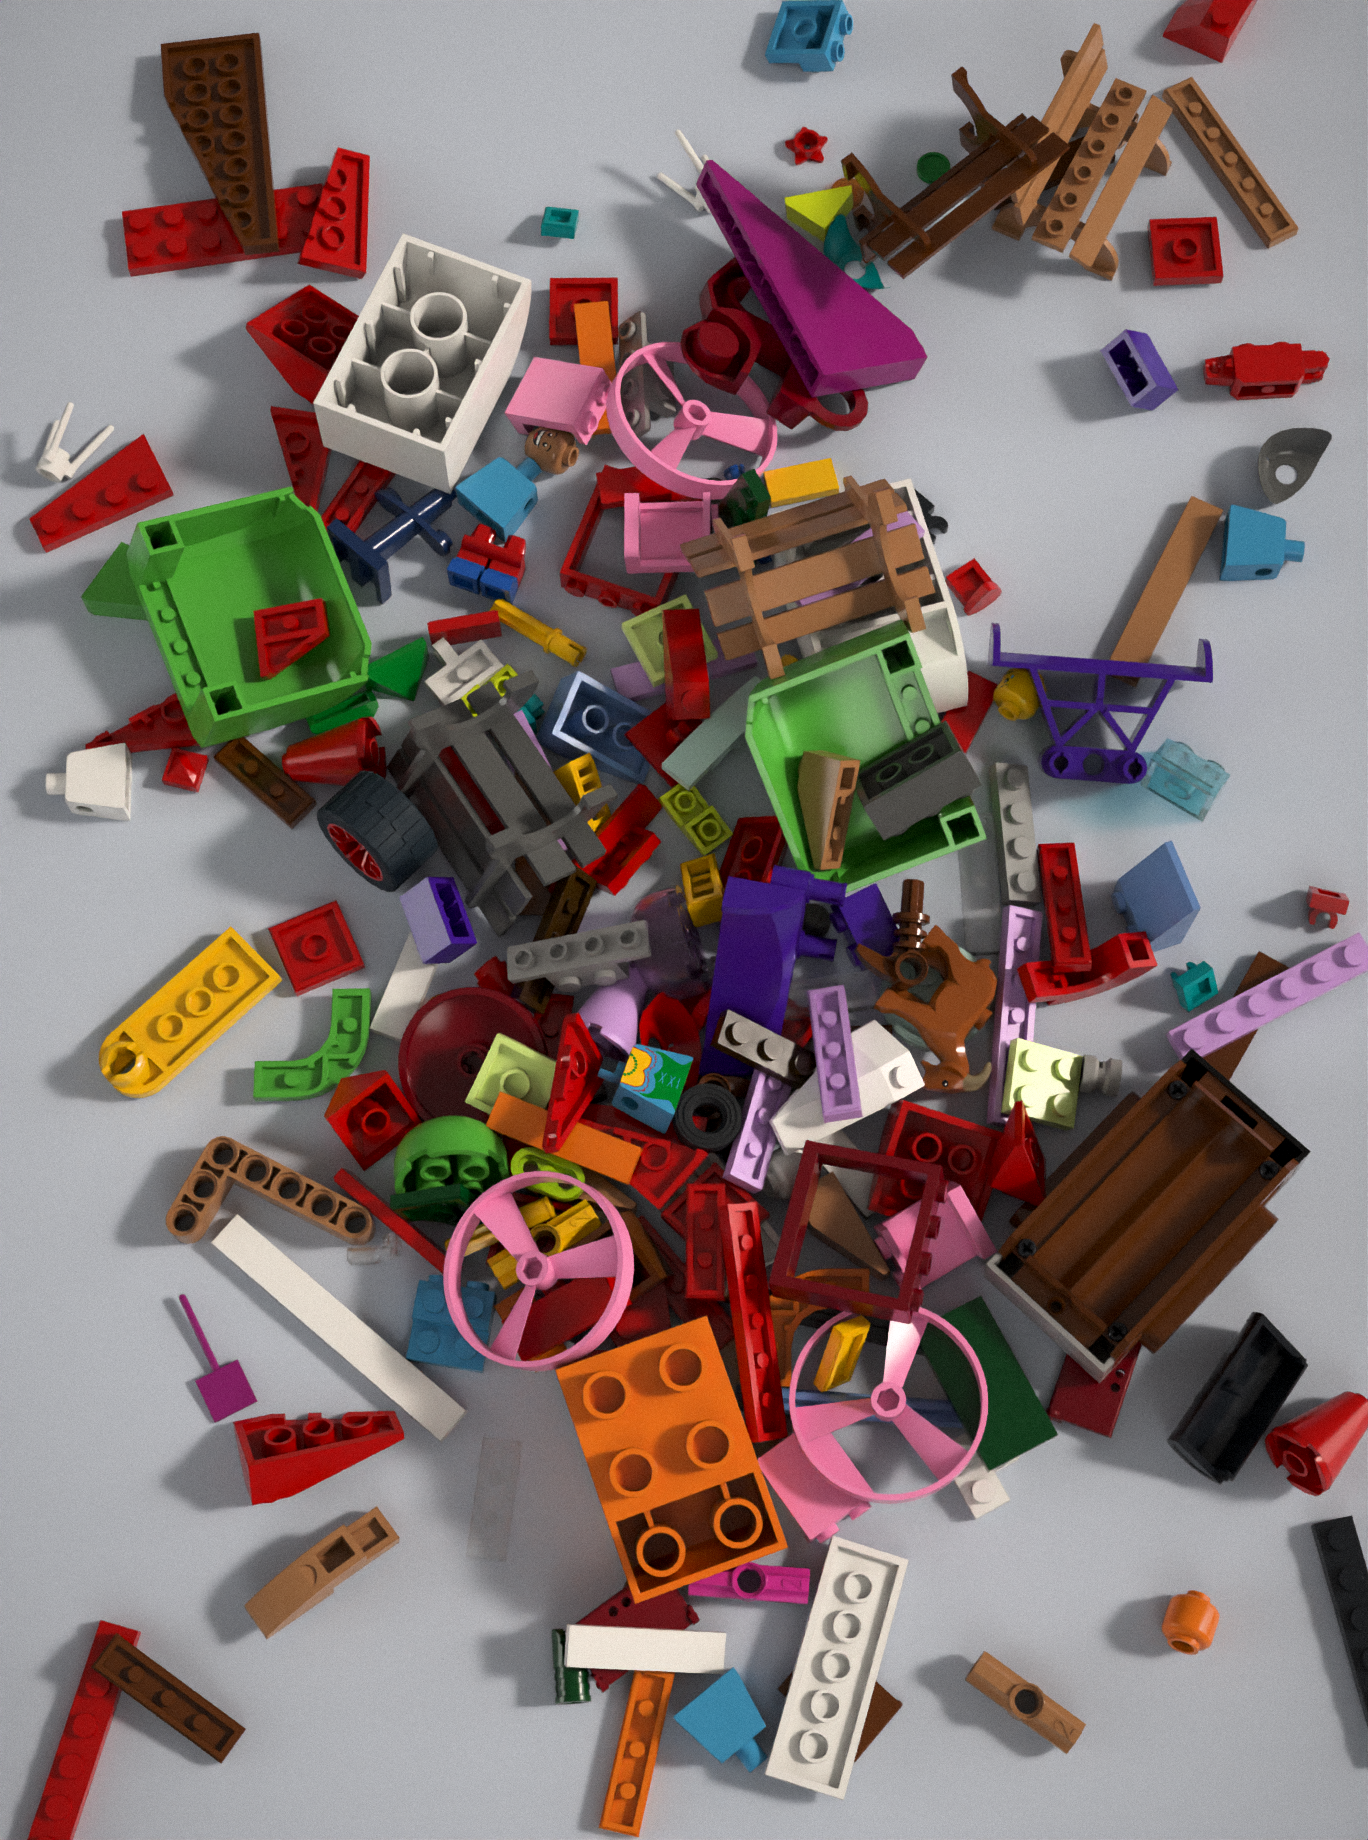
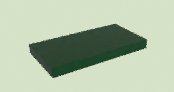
(1015, 1414)

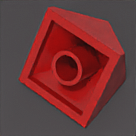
(370, 1116)
(1019, 1160)

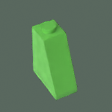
(113, 589)

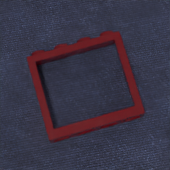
(900, 1309)

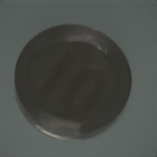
(816, 920)

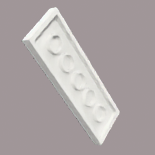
(836, 1668)

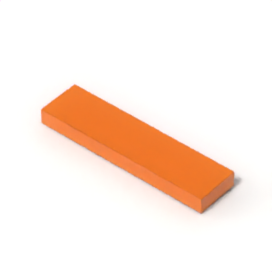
(596, 344)
(583, 1146)
(636, 1752)

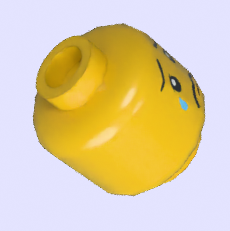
(1017, 695)

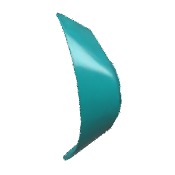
(842, 249)

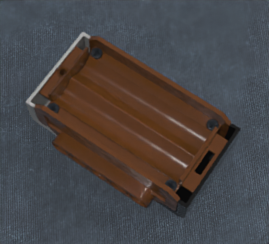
(1146, 1216)

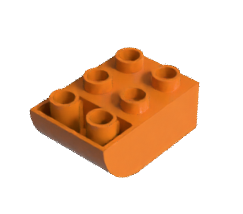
(671, 1459)

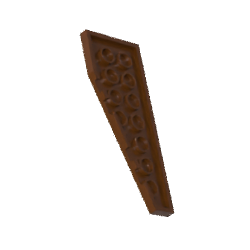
(222, 112)

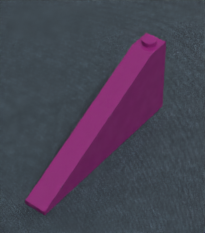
(823, 317)

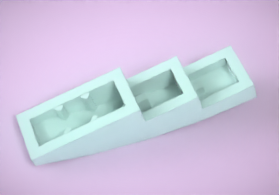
(711, 739)

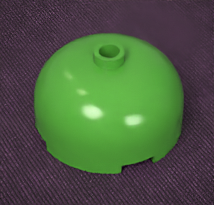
(447, 1148)

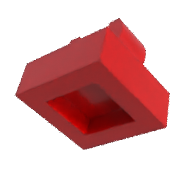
(1326, 901)

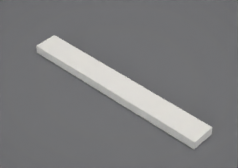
(339, 1328)

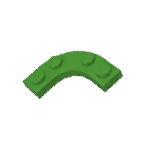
(335, 1059)

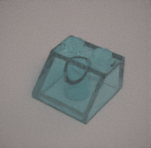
(1185, 778)

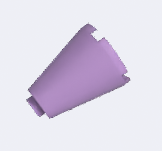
(615, 1014)

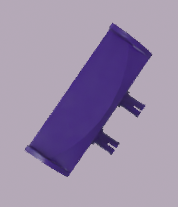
(1116, 764)
(759, 950)

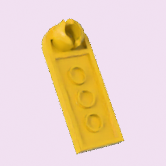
(186, 1016)

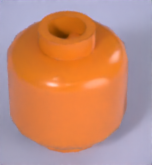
(1190, 1622)

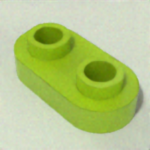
(551, 1163)

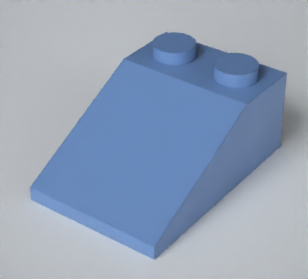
(593, 720)
(1157, 898)

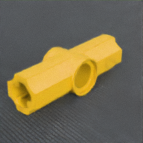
(565, 1229)

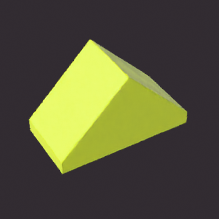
(818, 209)

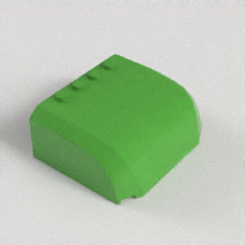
(199, 589)
(861, 705)

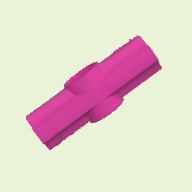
(776, 1582)

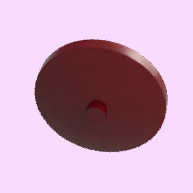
(450, 1042)

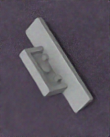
(641, 386)
(580, 958)

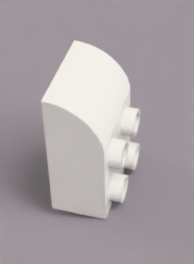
(424, 363)

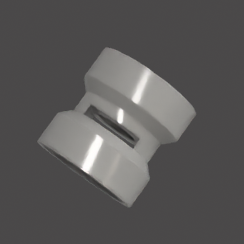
(1100, 1075)

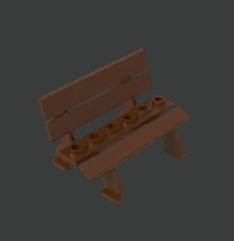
(988, 154)

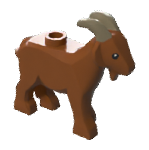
(949, 1015)

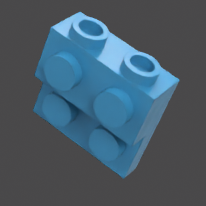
(810, 34)
(434, 1334)

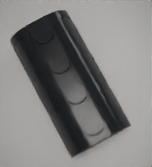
(1238, 1401)

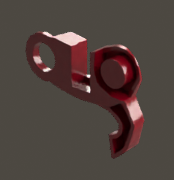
(732, 339)

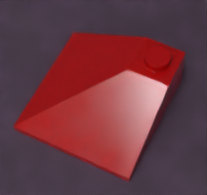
(303, 338)
(937, 1139)

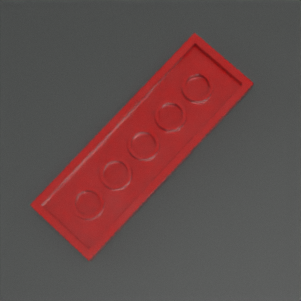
(200, 235)

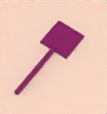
(226, 1387)

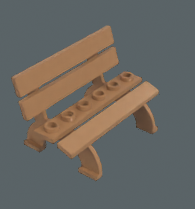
(1108, 127)
(756, 593)

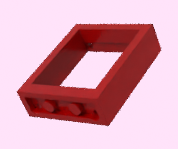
(605, 592)

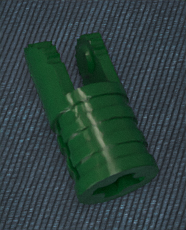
(571, 1682)

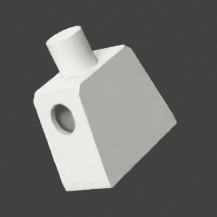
(96, 782)

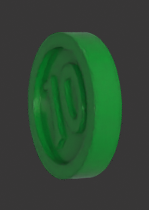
(932, 166)

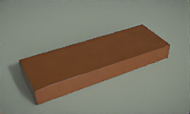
(265, 781)

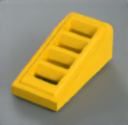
(582, 778)
(703, 892)

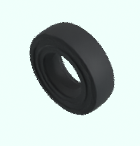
(718, 1098)

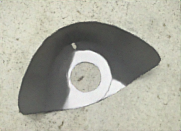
(1291, 447)

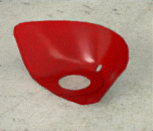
(672, 1024)

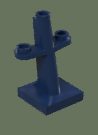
(370, 556)

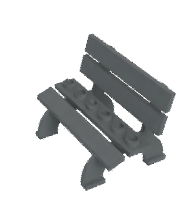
(476, 855)

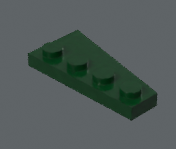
(745, 501)

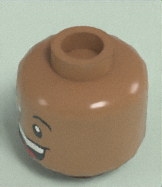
(552, 449)

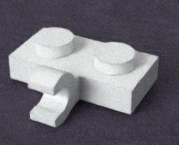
(462, 671)
(978, 1488)

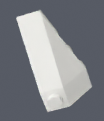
(883, 1075)

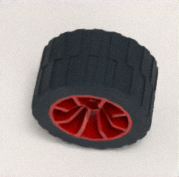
(377, 831)

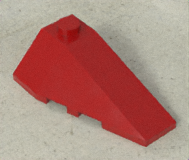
(293, 1455)

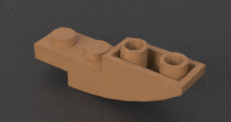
(319, 1571)

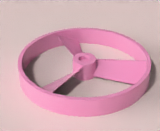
(694, 419)
(538, 1271)
(888, 1404)

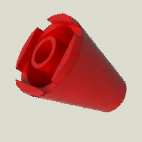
(337, 754)
(1319, 1441)

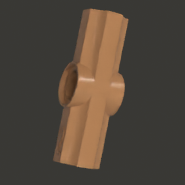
(1046, 1719)

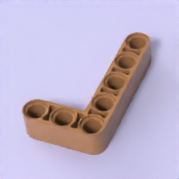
(268, 1188)

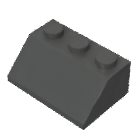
(915, 781)

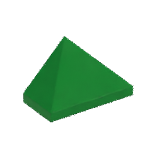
(400, 671)
(354, 707)

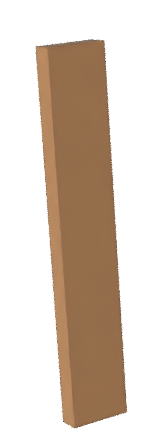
(1230, 162)
(1166, 585)

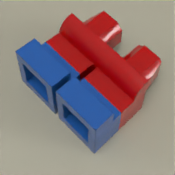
(488, 567)

